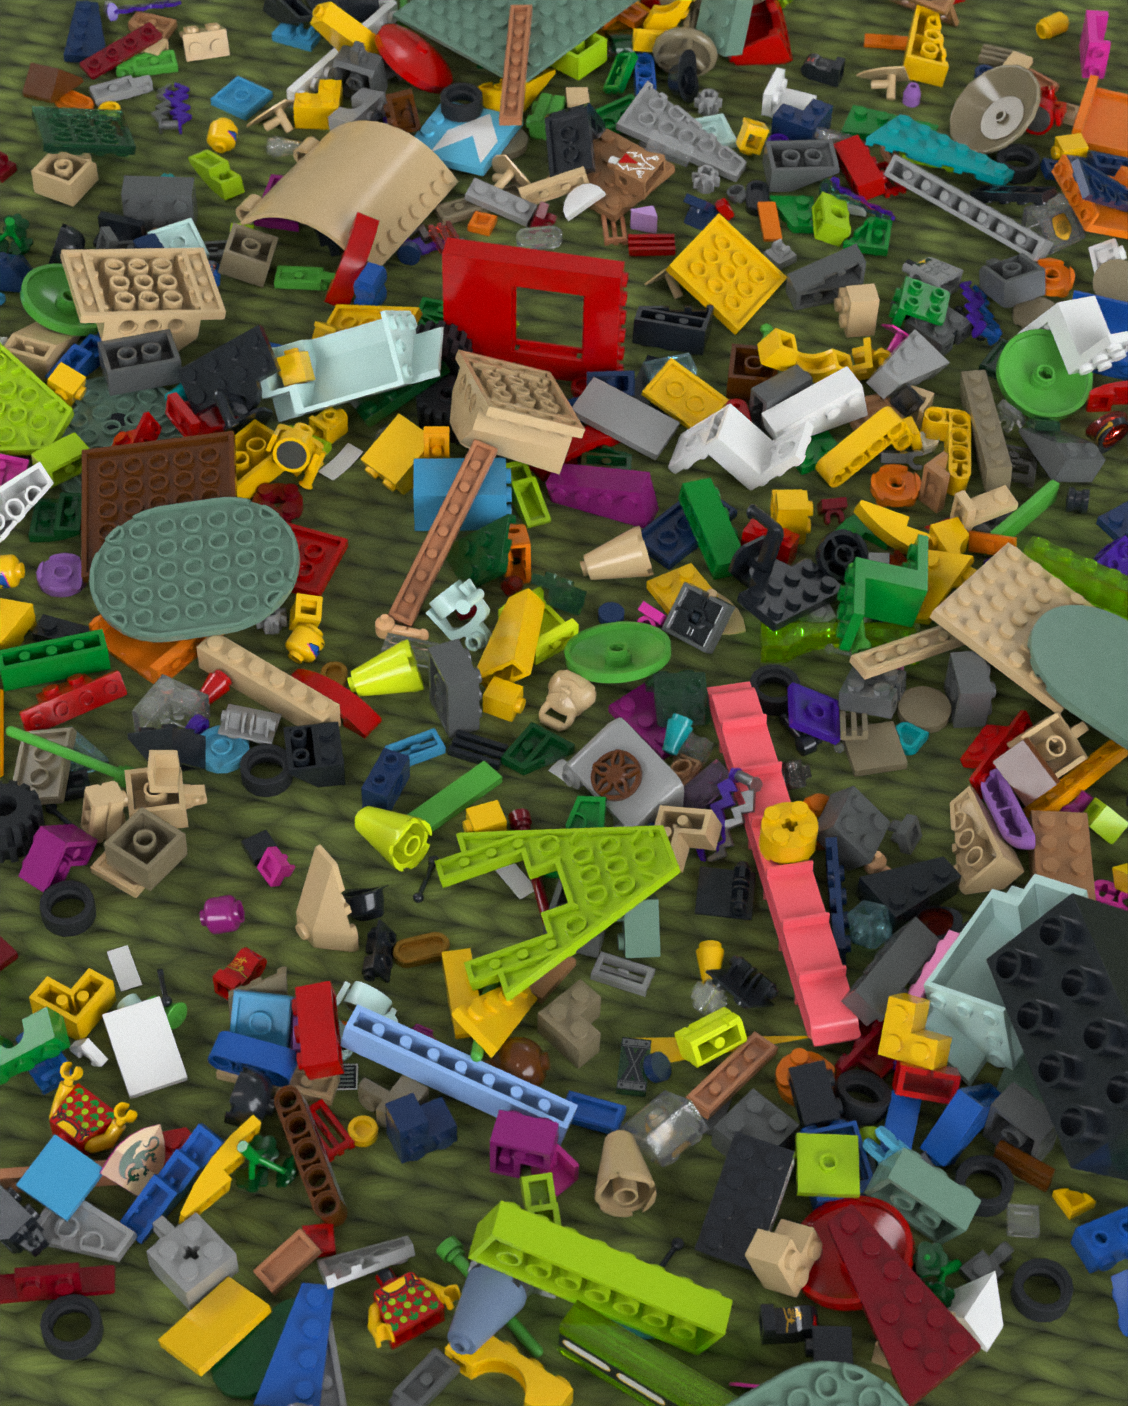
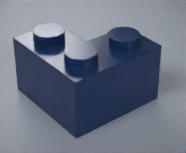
(799, 123)
(419, 1128)

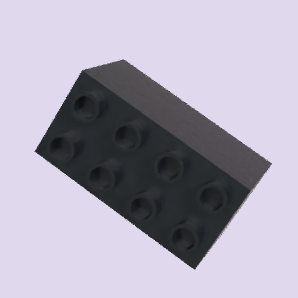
(1070, 1013)

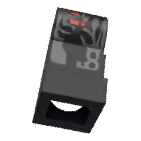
(823, 69)

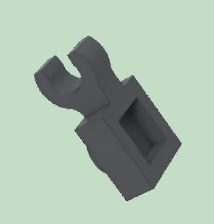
(903, 457)
(983, 1264)

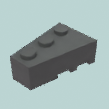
(821, 280)

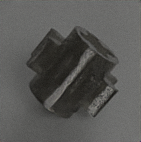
(795, 774)

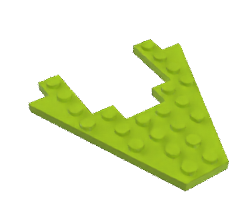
(28, 409)
(602, 877)

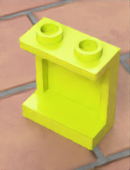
(553, 631)

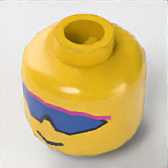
(222, 135)
(10, 571)
(304, 643)

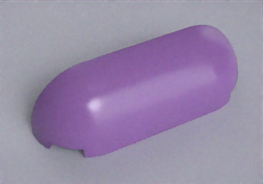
(1007, 812)

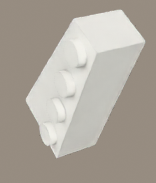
(824, 404)
(21, 495)

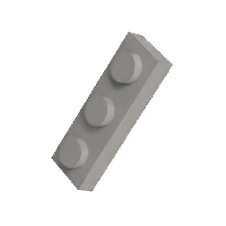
(500, 202)

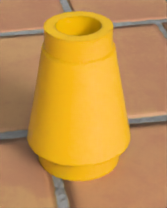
(709, 957)

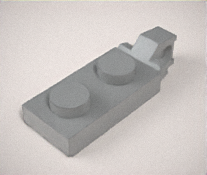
(120, 89)

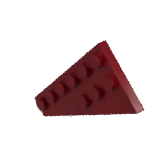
(907, 1319)

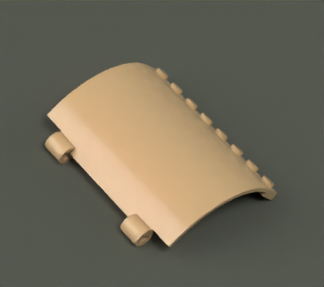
(360, 170)

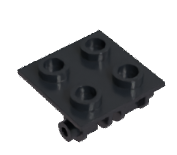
(726, 892)
(746, 986)

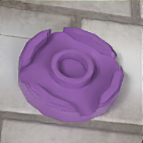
(60, 575)

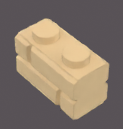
(103, 810)

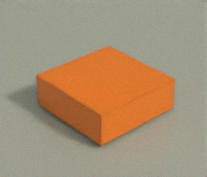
(482, 223)

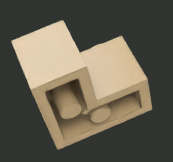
(857, 309)
(689, 829)
(784, 1257)

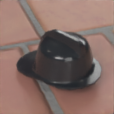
(683, 77)
(365, 902)

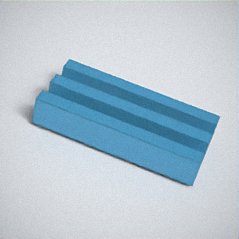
(417, 752)

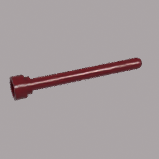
(521, 820)

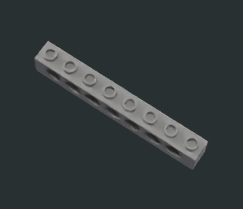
(968, 208)

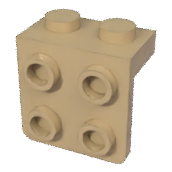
(205, 42)

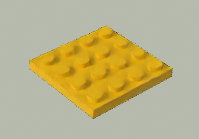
(727, 273)

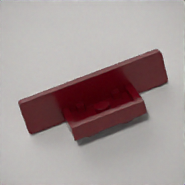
(120, 50)
(866, 1055)
(56, 1280)

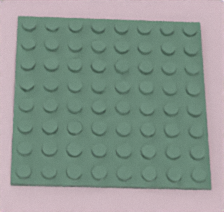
(481, 27)

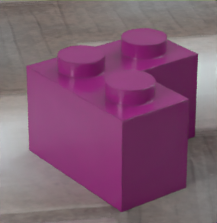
(54, 852)
(520, 1142)

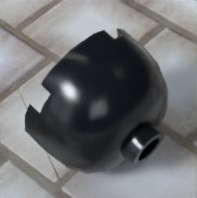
(68, 239)
(839, 550)
(250, 1097)

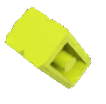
(710, 1037)

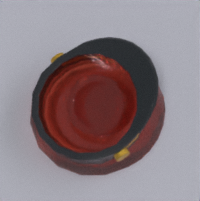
(1108, 430)
(940, 920)

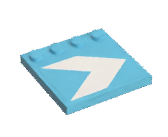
(467, 144)

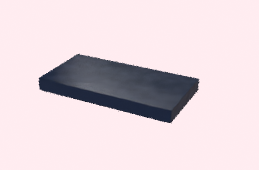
(671, 537)

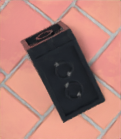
(571, 138)

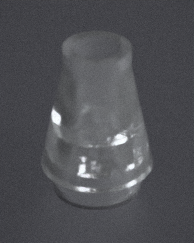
(281, 146)

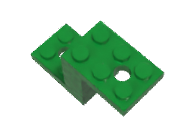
(882, 592)

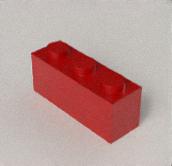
(860, 168)
(318, 1030)

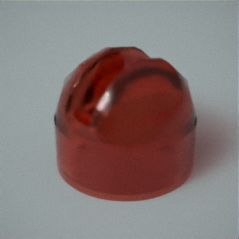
(512, 585)

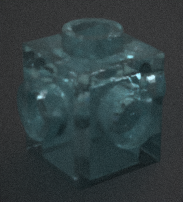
(869, 924)

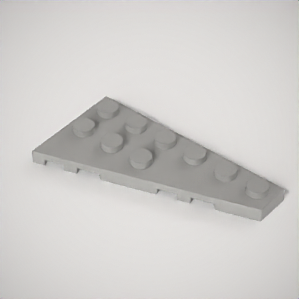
(654, 111)

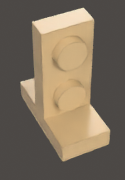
(982, 507)

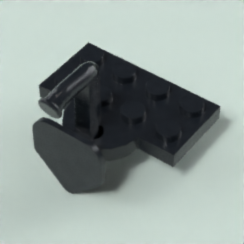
(228, 376)
(776, 590)

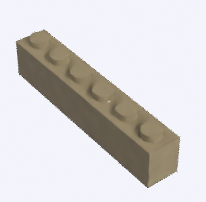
(986, 430)

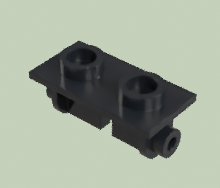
(380, 944)

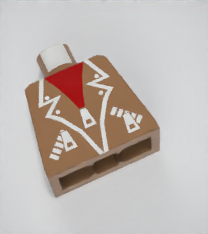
(638, 171)

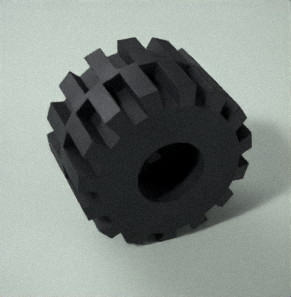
(452, 342)
(435, 405)
(19, 820)

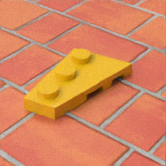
(943, 574)

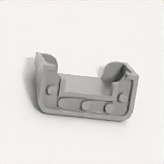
(658, 783)

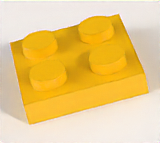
(667, 586)

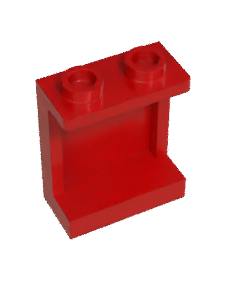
(187, 423)

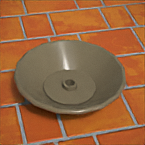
(995, 108)

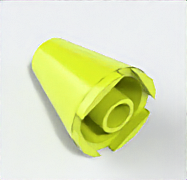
(388, 673)
(394, 835)

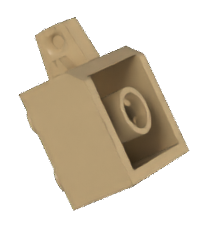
(64, 177)
(1056, 742)
(167, 806)

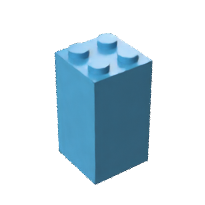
(433, 480)

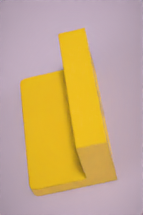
(644, 39)

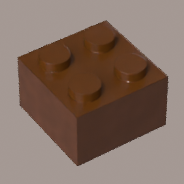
(746, 371)

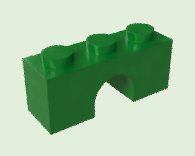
(42, 1039)

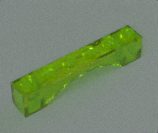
(804, 637)

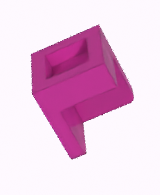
(563, 1169)

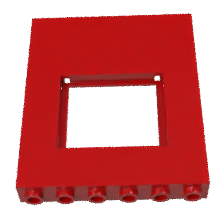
(482, 301)

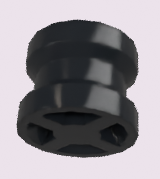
(1077, 500)

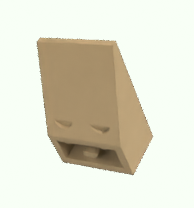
(39, 347)

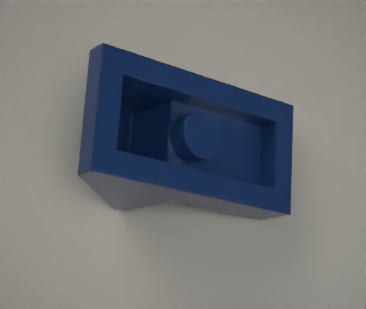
(699, 212)
(620, 380)

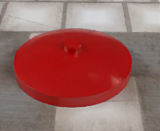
(413, 58)
(828, 1278)

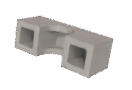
(366, 105)

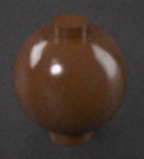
(522, 1059)

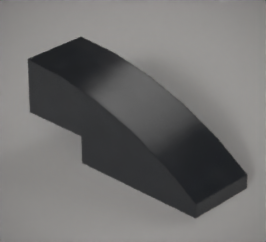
(288, 11)

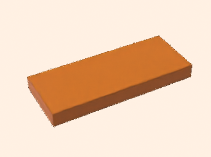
(885, 41)
(769, 221)
(988, 543)

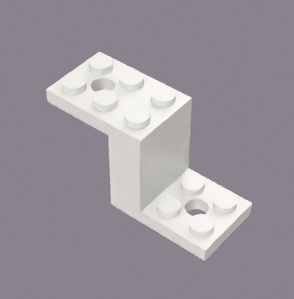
(1082, 335)
(741, 447)

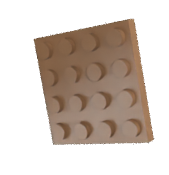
(617, 200)

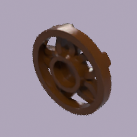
(616, 775)

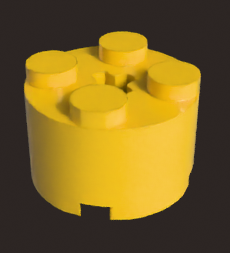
(788, 833)

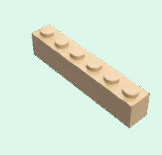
(266, 683)

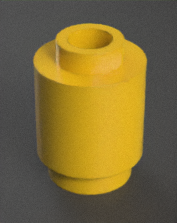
(1052, 25)

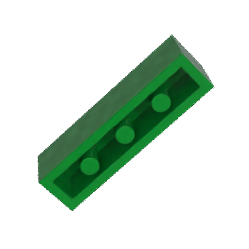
(710, 525)
(53, 660)

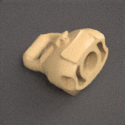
(567, 695)

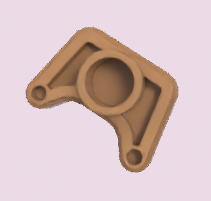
(686, 767)

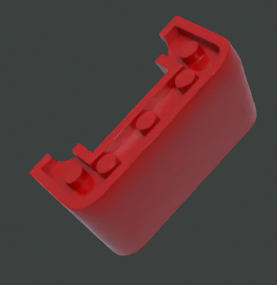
(766, 37)

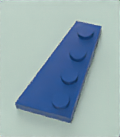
(301, 1353)

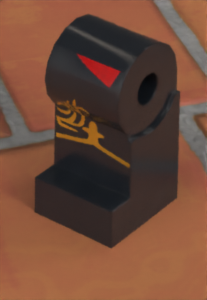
(786, 1324)

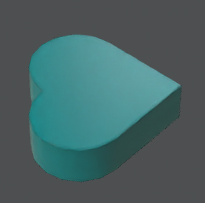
(911, 737)

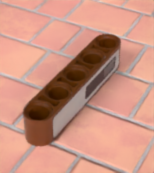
(316, 1167)

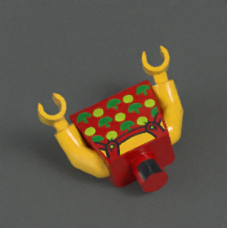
(85, 1119)
(407, 1307)

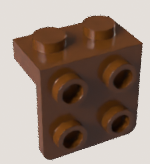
(402, 111)

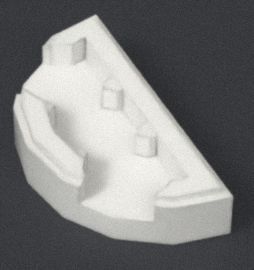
(581, 198)

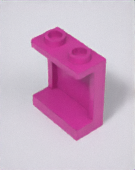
(1092, 46)

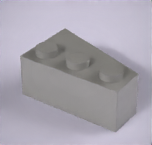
(908, 363)

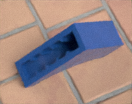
(959, 1123)

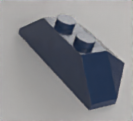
(13, 271)

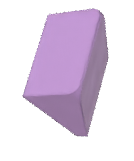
(644, 219)

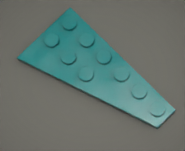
(936, 149)

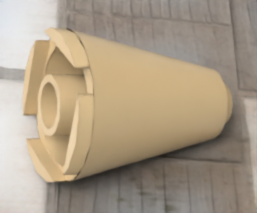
(619, 558)
(623, 1177)

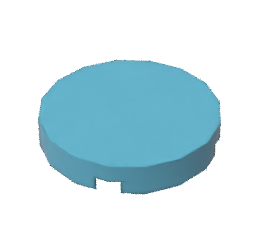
(222, 752)

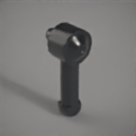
(804, 743)

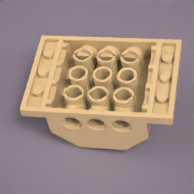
(143, 291)
(513, 410)

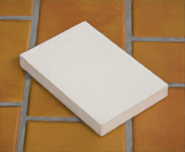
(144, 1047)

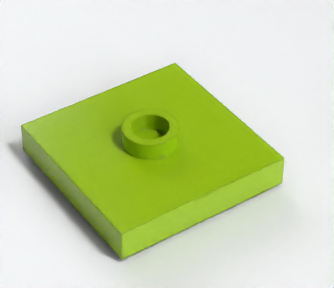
(827, 1165)

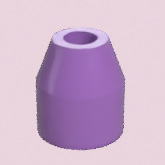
(911, 95)

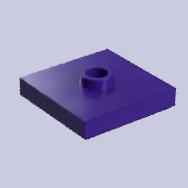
(813, 713)

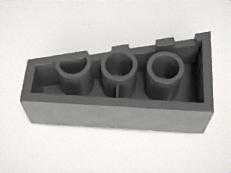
(891, 971)

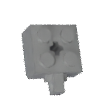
(190, 1258)

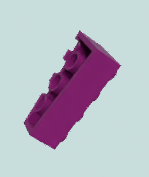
(606, 492)

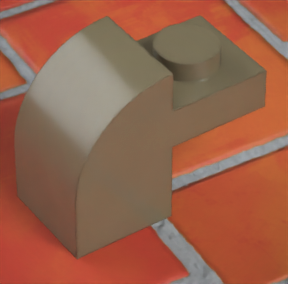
(375, 1097)

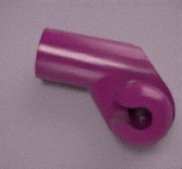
(1079, 804)

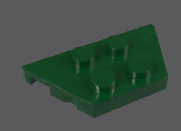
(482, 553)

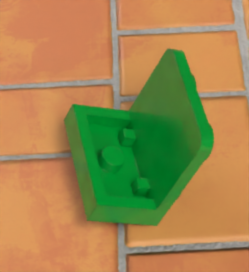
(919, 301)

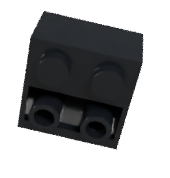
(190, 746)
(315, 754)

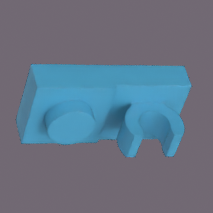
(296, 36)

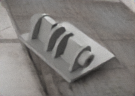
(249, 724)

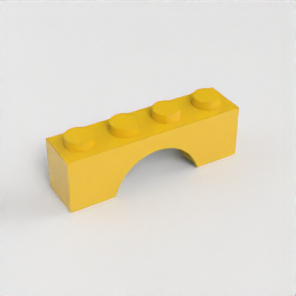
(667, 16)
(781, 353)
(952, 538)
(503, 1357)

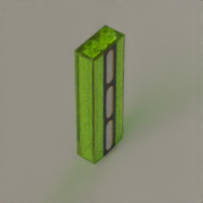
(633, 1363)

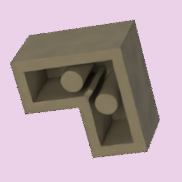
(568, 1023)

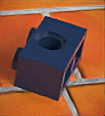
(386, 780)

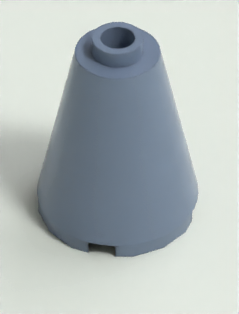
(484, 1308)

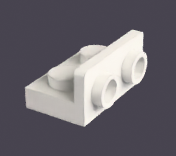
(1106, 251)

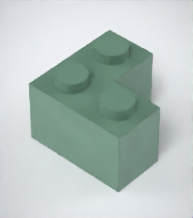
(641, 930)

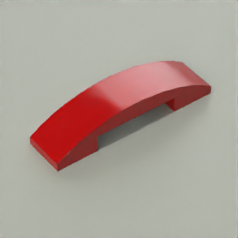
(353, 259)
(1105, 396)
(591, 439)
(353, 710)

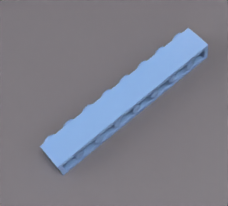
(450, 1070)

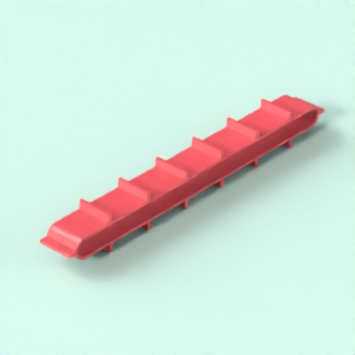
(789, 888)

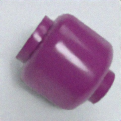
(222, 914)

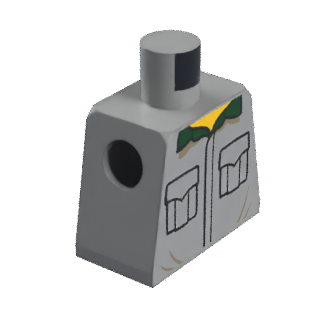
(934, 273)

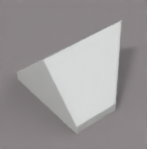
(979, 1309)

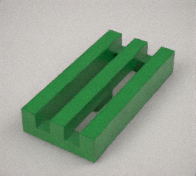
(620, 72)

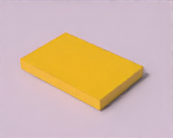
(683, 395)
(214, 1326)

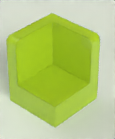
(1105, 821)

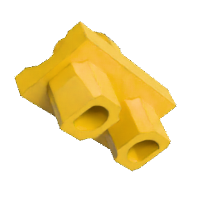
(871, 358)

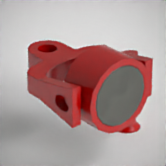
(1048, 112)

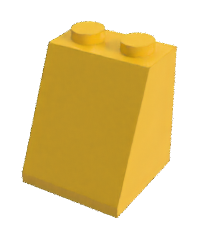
(394, 455)

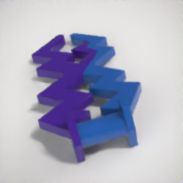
(979, 302)

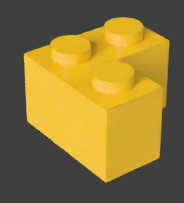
(313, 109)
(792, 510)
(80, 1005)
(906, 1037)

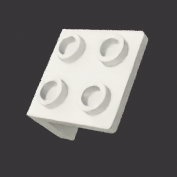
(777, 94)

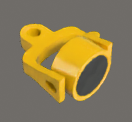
(295, 451)

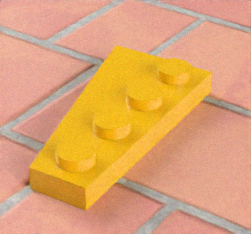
(493, 1018)

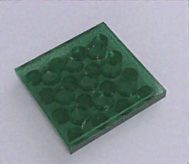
(83, 131)

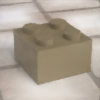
(247, 255)
(145, 848)

